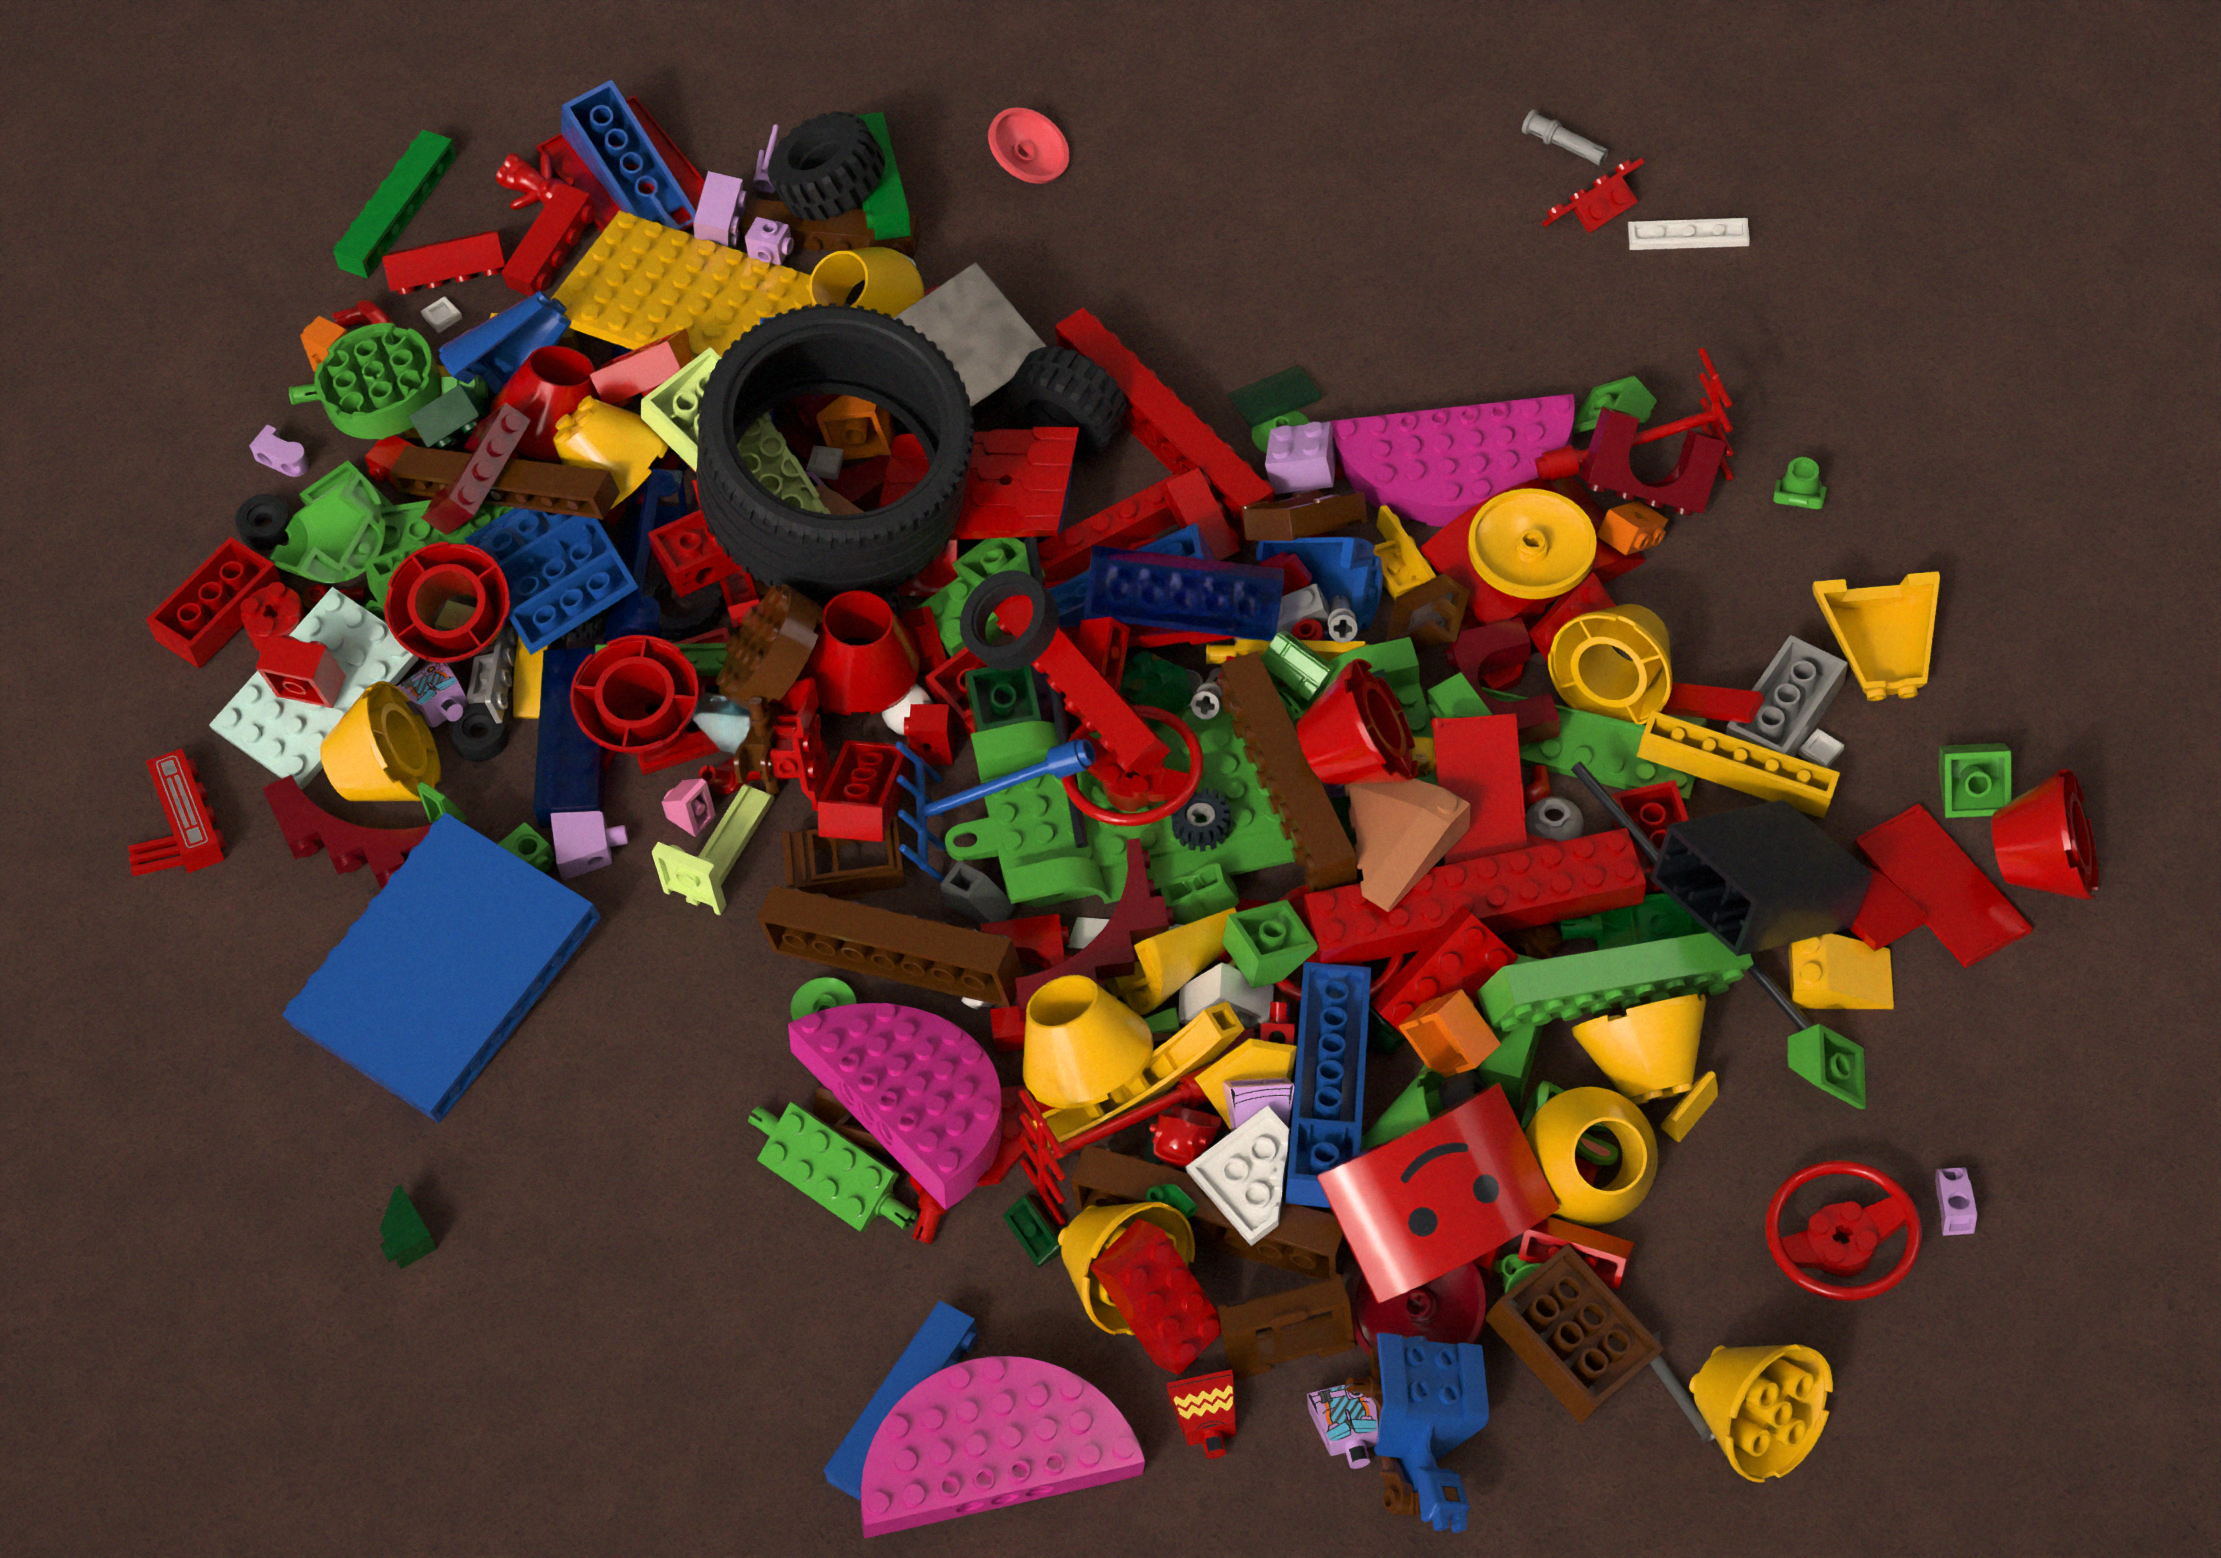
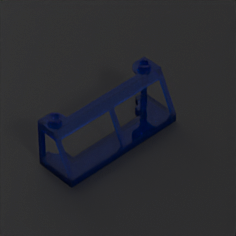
(635, 610)

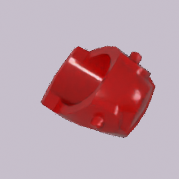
(1183, 1135)

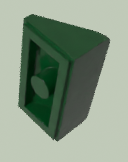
(1034, 1229)

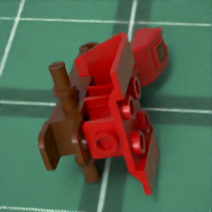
(786, 742)

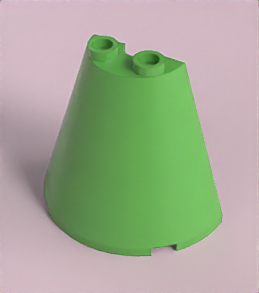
(334, 533)

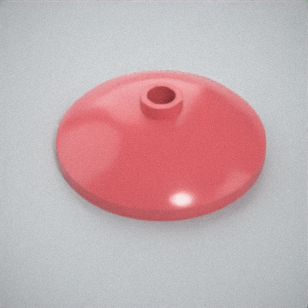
(1028, 145)

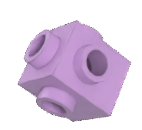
(769, 241)

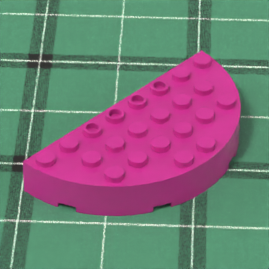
(1450, 458)
(912, 1085)
(991, 1440)

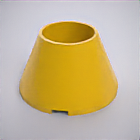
(889, 277)
(1600, 680)
(380, 749)
(1081, 1043)
(1553, 1141)

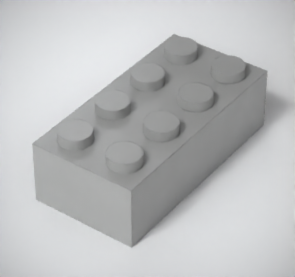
(1796, 696)

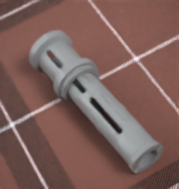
(1553, 132)
(1341, 620)
(1207, 692)

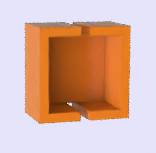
(1450, 1034)

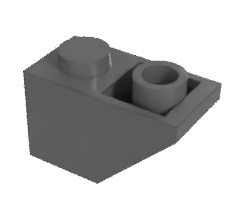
(975, 895)

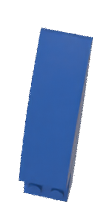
(1327, 1076)

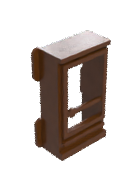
(1302, 515)
(842, 885)
(1326, 1335)

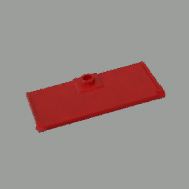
(1482, 766)
(1943, 881)

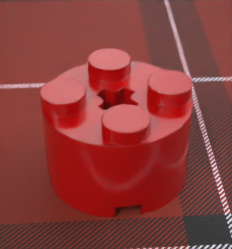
(271, 611)

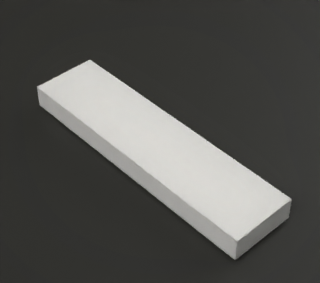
(1688, 233)

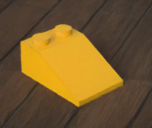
(1839, 974)

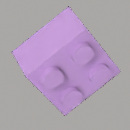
(720, 210)
(1301, 457)

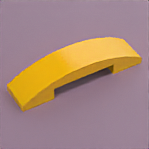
(527, 681)

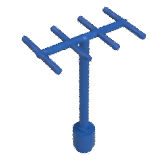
(1060, 761)

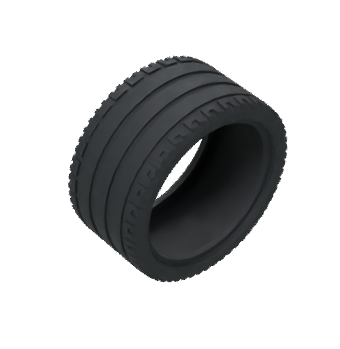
(854, 356)

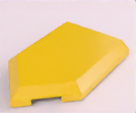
(1247, 1061)

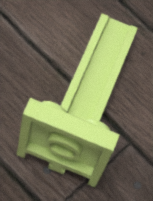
(703, 876)

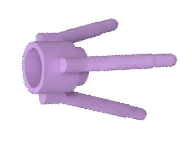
(761, 179)

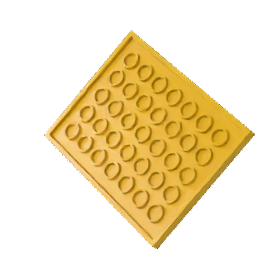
(658, 280)

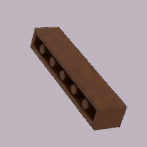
(835, 234)

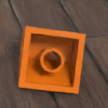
(857, 427)

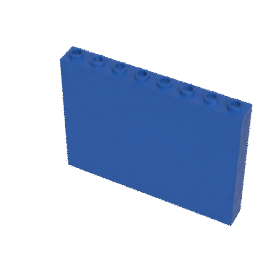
(442, 966)

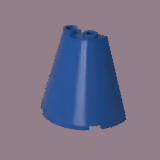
(505, 341)
(1339, 568)

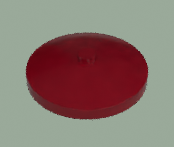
(1441, 1310)

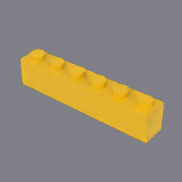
(1737, 764)

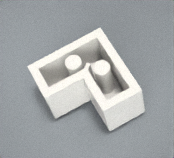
(1221, 985)

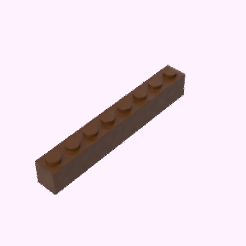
(518, 485)

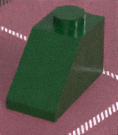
(404, 1231)

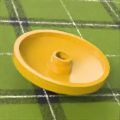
(1532, 543)

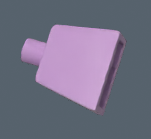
(584, 841)

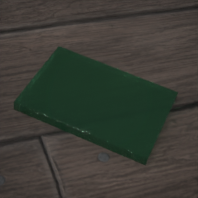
(1274, 396)

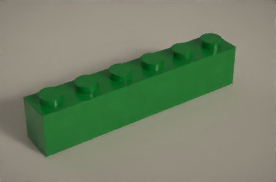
(394, 204)
(886, 206)

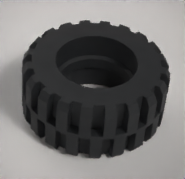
(826, 166)
(1067, 391)

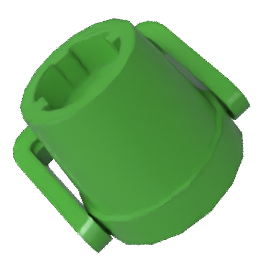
(1801, 485)

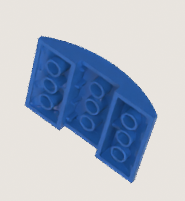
(555, 569)

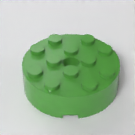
(377, 380)

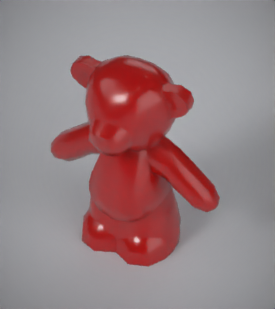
(522, 177)

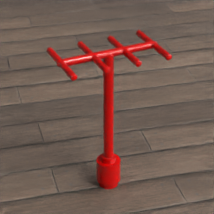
(1566, 461)
(1186, 1092)

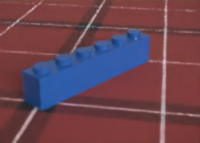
(935, 1347)

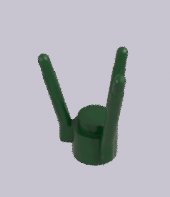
(1385, 1035)

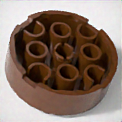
(770, 647)

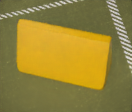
(1691, 1107)

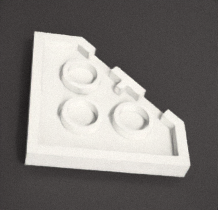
(1247, 1174)

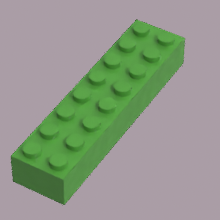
(1609, 980)

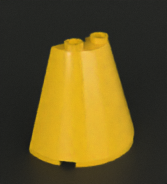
(1884, 631)
(1170, 962)

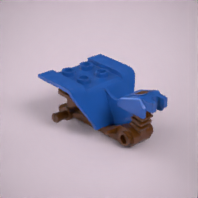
(1426, 1406)

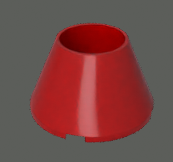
(544, 390)
(429, 580)
(630, 671)
(864, 675)
(1357, 731)
(2047, 840)

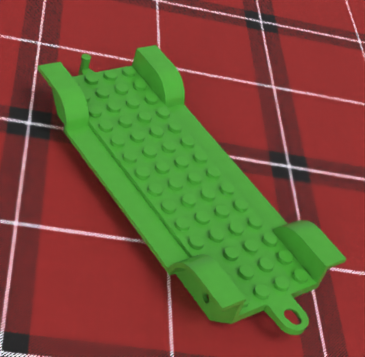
(1033, 825)

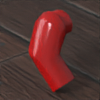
(1539, 788)

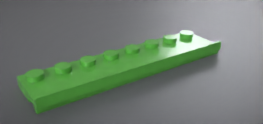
(1603, 745)

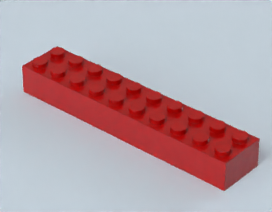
(1164, 422)
(1500, 890)

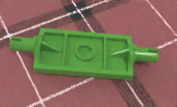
(830, 1167)

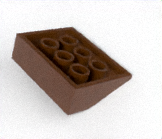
(1573, 1333)

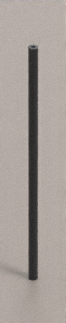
(1058, 704)
(1652, 853)

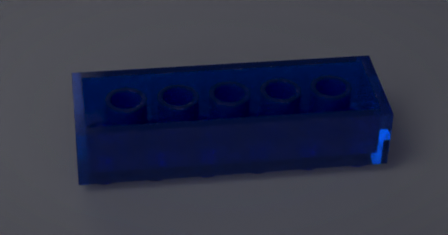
(1184, 593)
(568, 763)

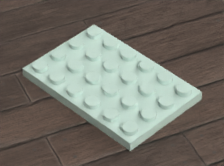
(288, 732)

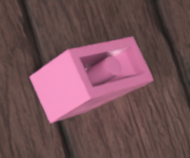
(689, 805)

